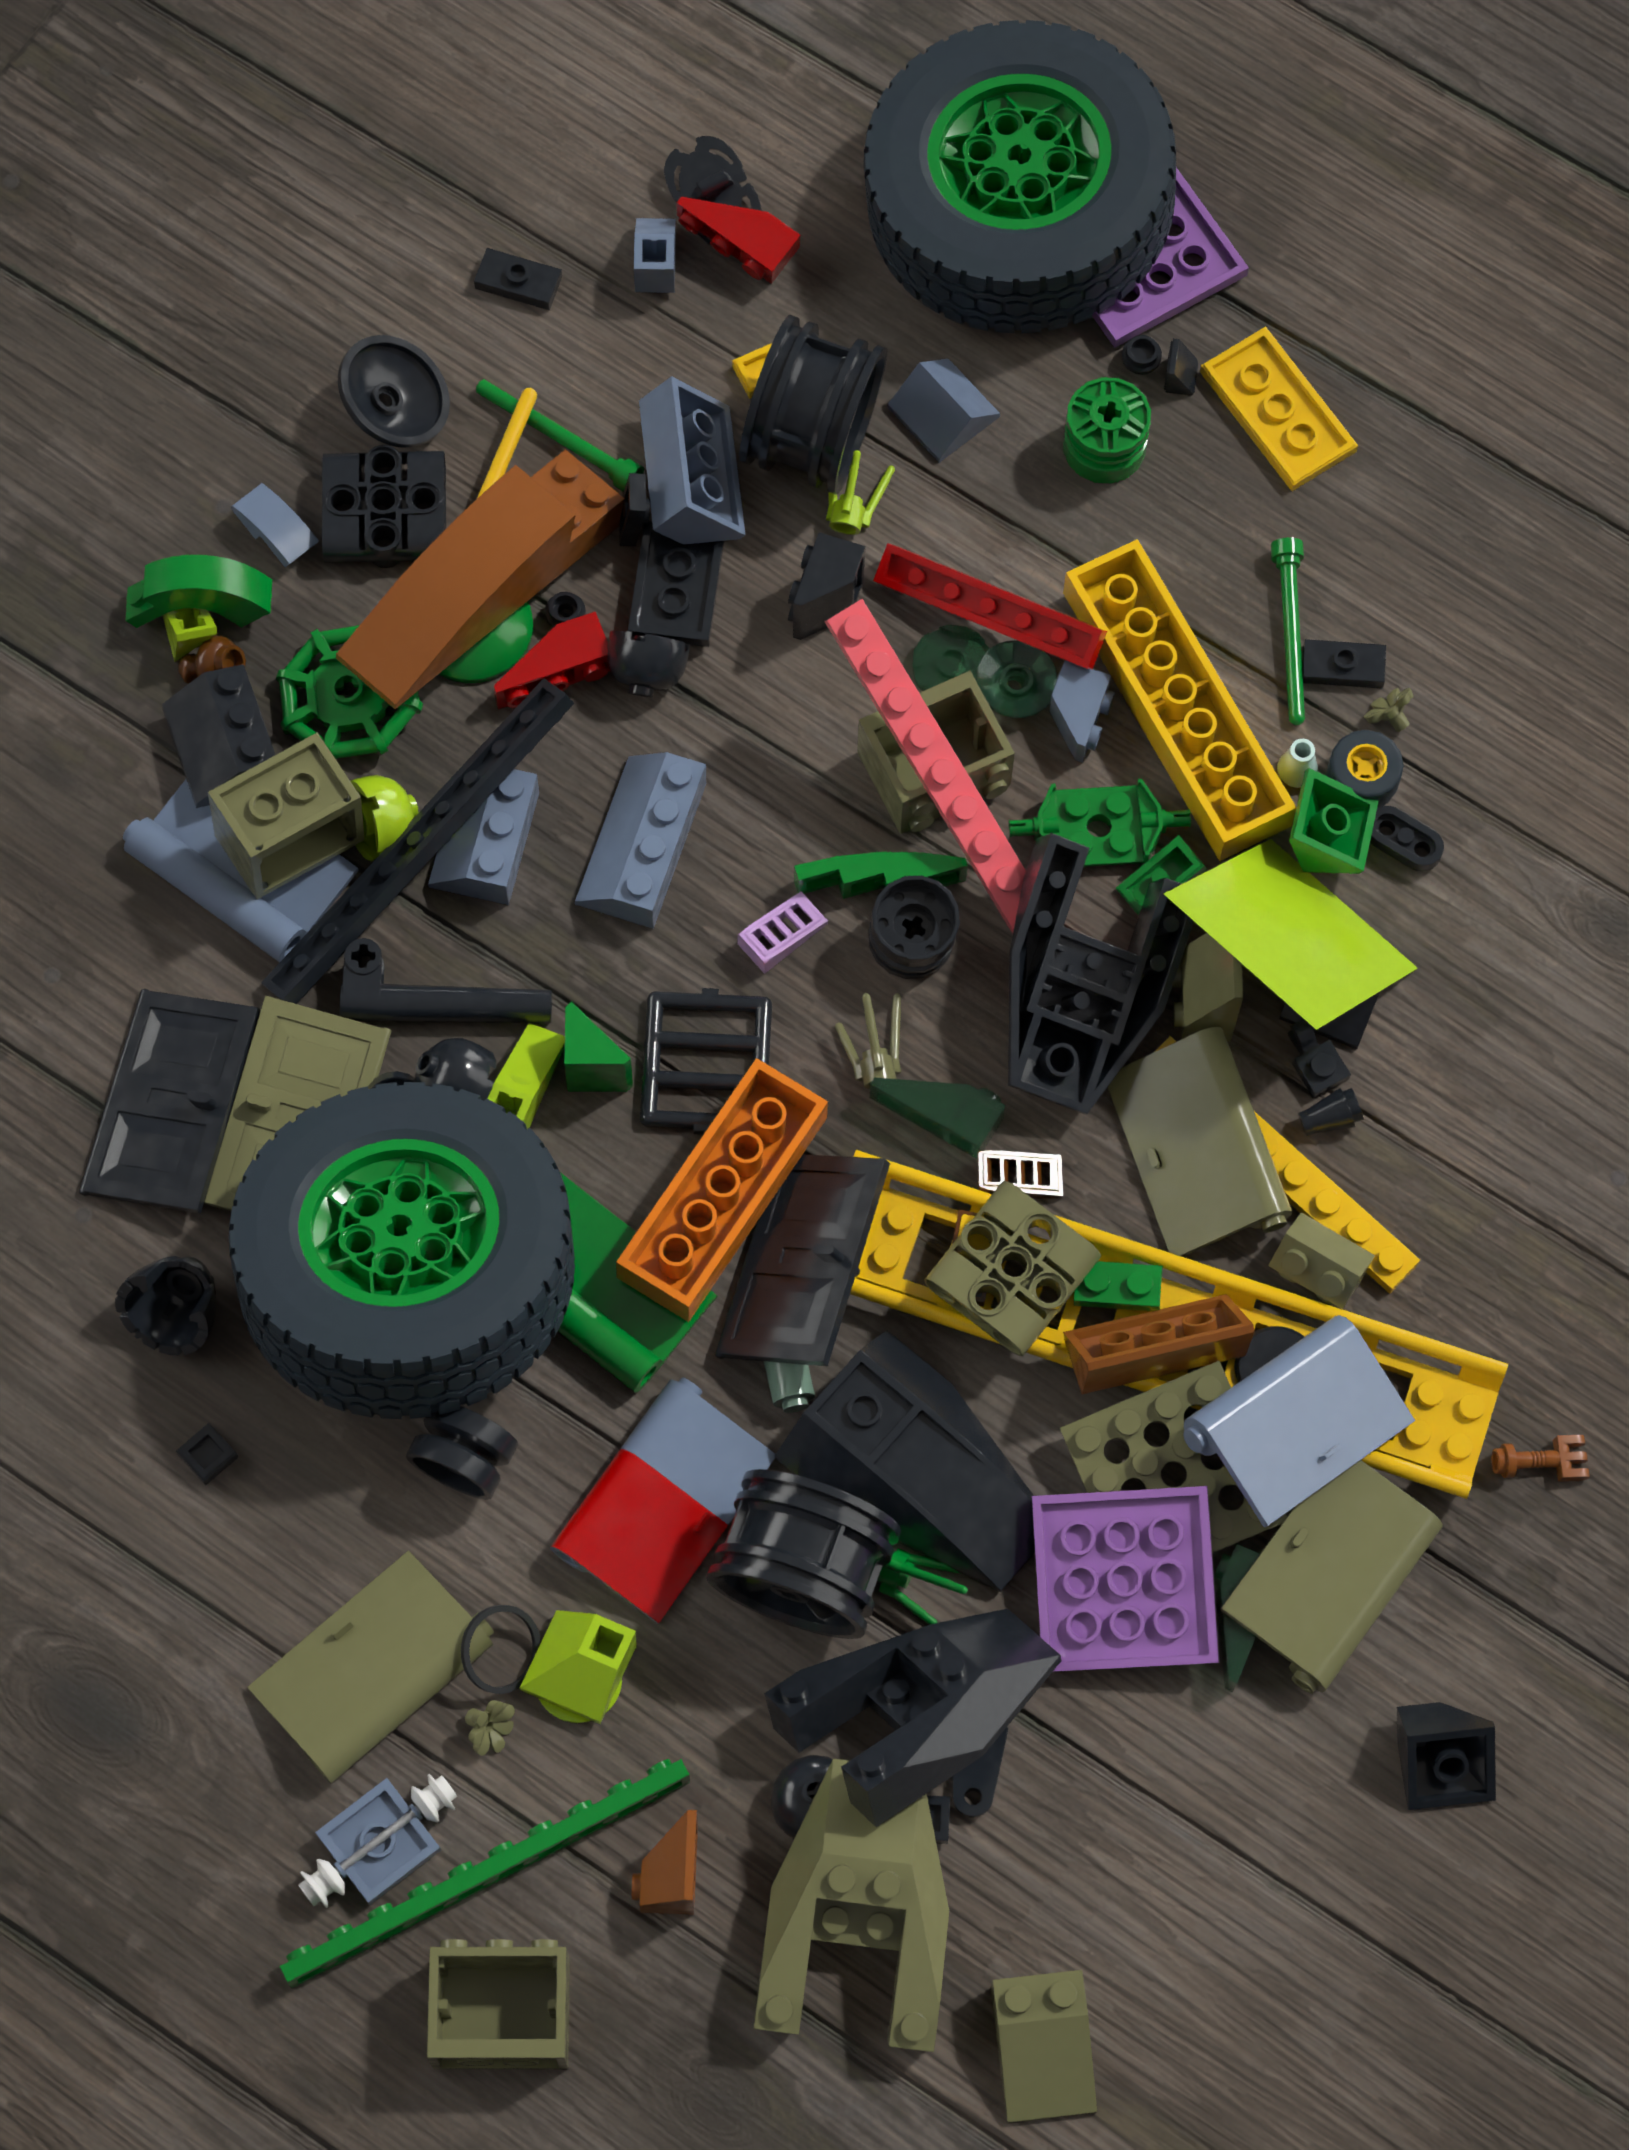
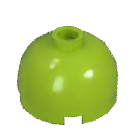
(385, 813)

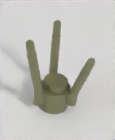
(876, 1060)

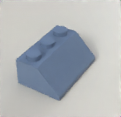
(489, 845)

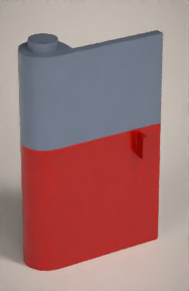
(662, 1500)

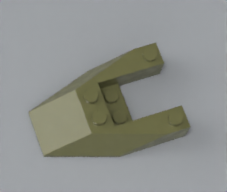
(858, 1889)

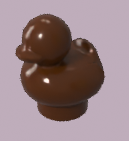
(212, 655)

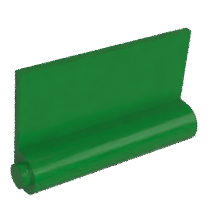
(605, 1315)

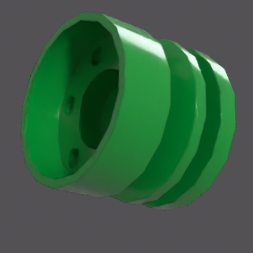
(1103, 449)

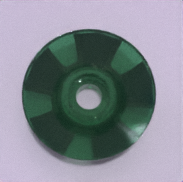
(1021, 663)

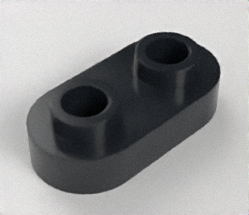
(1406, 837)

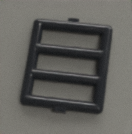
(656, 1039)

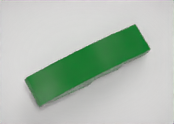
(875, 870)

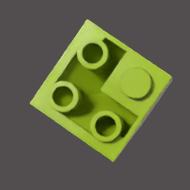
(580, 1663)

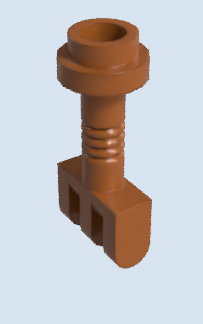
(1507, 1461)

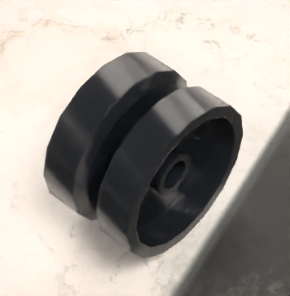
(463, 1451)

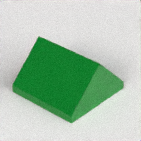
(1331, 826)
(592, 1058)

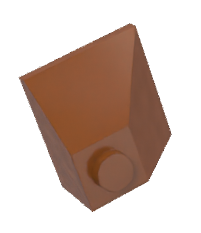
(670, 1871)

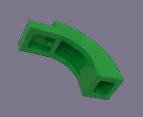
(199, 583)

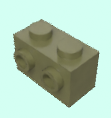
(1321, 1261)

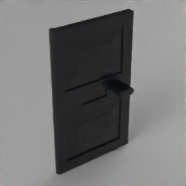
(170, 1101)
(803, 1262)

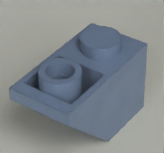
(654, 255)
(1077, 705)

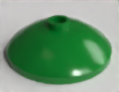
(496, 651)

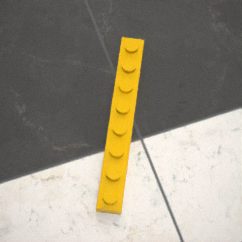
(1329, 1205)

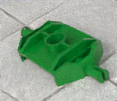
(1129, 812)

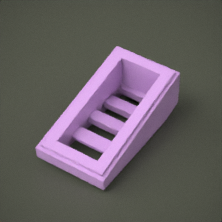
(767, 959)

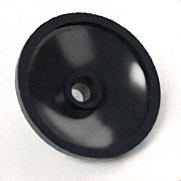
(406, 384)

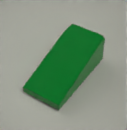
(1173, 862)

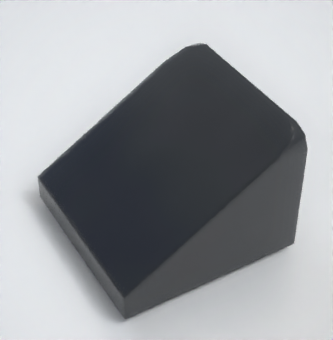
(1180, 370)

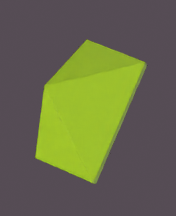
(188, 629)

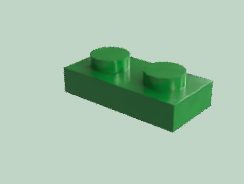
(1121, 1287)

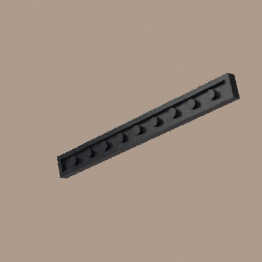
(418, 842)

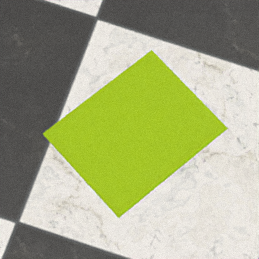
(1291, 933)

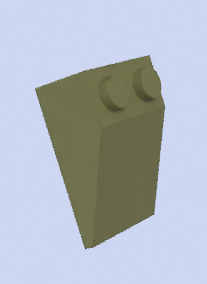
(1208, 988)
(1044, 2046)

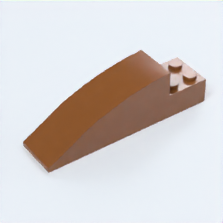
(480, 573)

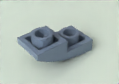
(276, 523)

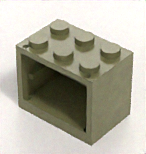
(970, 730)
(286, 815)
(498, 2005)

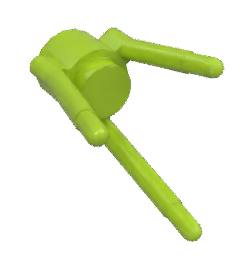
(848, 512)

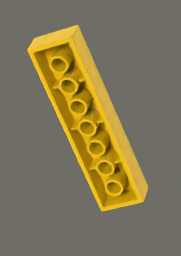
(1180, 701)

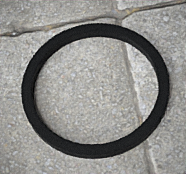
(466, 1640)

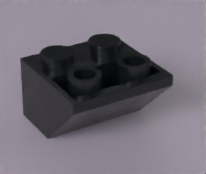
(828, 583)

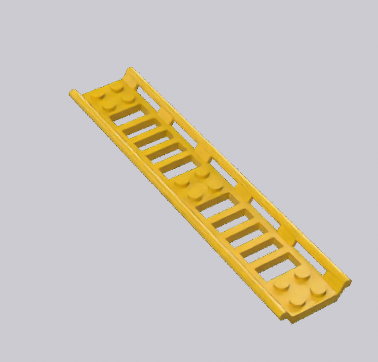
(1447, 1407)

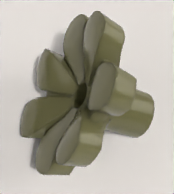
(1391, 709)
(489, 1726)

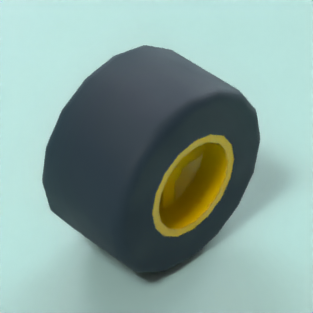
(1367, 755)

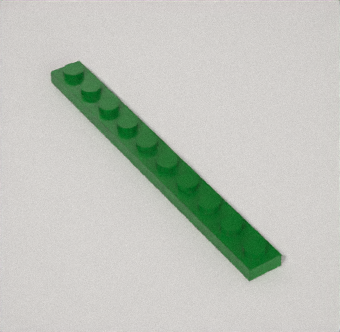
(469, 1879)

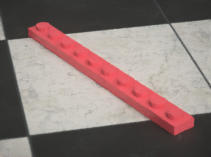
(930, 756)

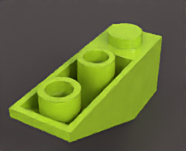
(528, 1072)

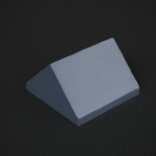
(941, 407)

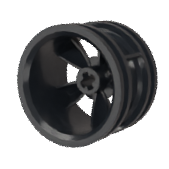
(812, 404)
(804, 1553)

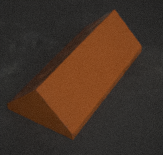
(1158, 1343)

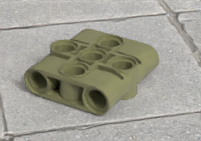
(968, 1272)

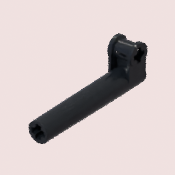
(369, 999)

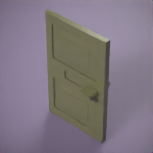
(291, 1065)

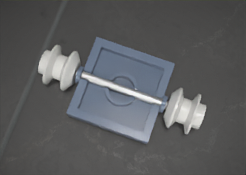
(378, 1841)

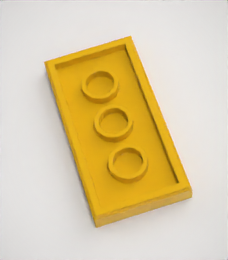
(1278, 408)

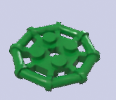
(335, 710)

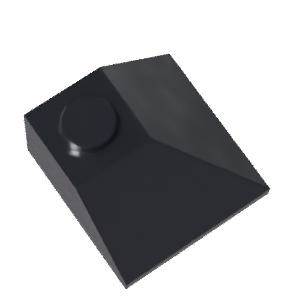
(1445, 1756)

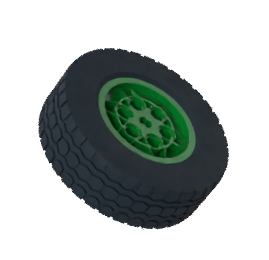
(1002, 253)
(435, 1327)

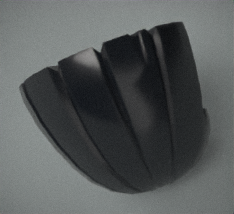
(169, 1304)

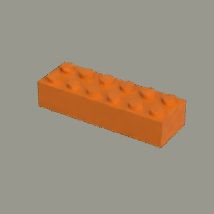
(722, 1190)

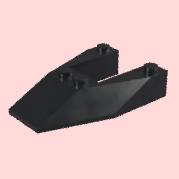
(1075, 999)
(939, 1688)

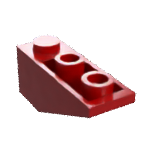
(747, 234)
(564, 656)

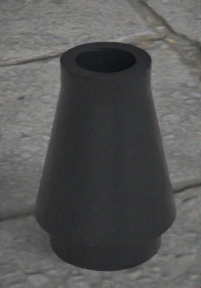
(1332, 1113)

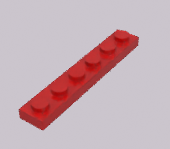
(990, 606)

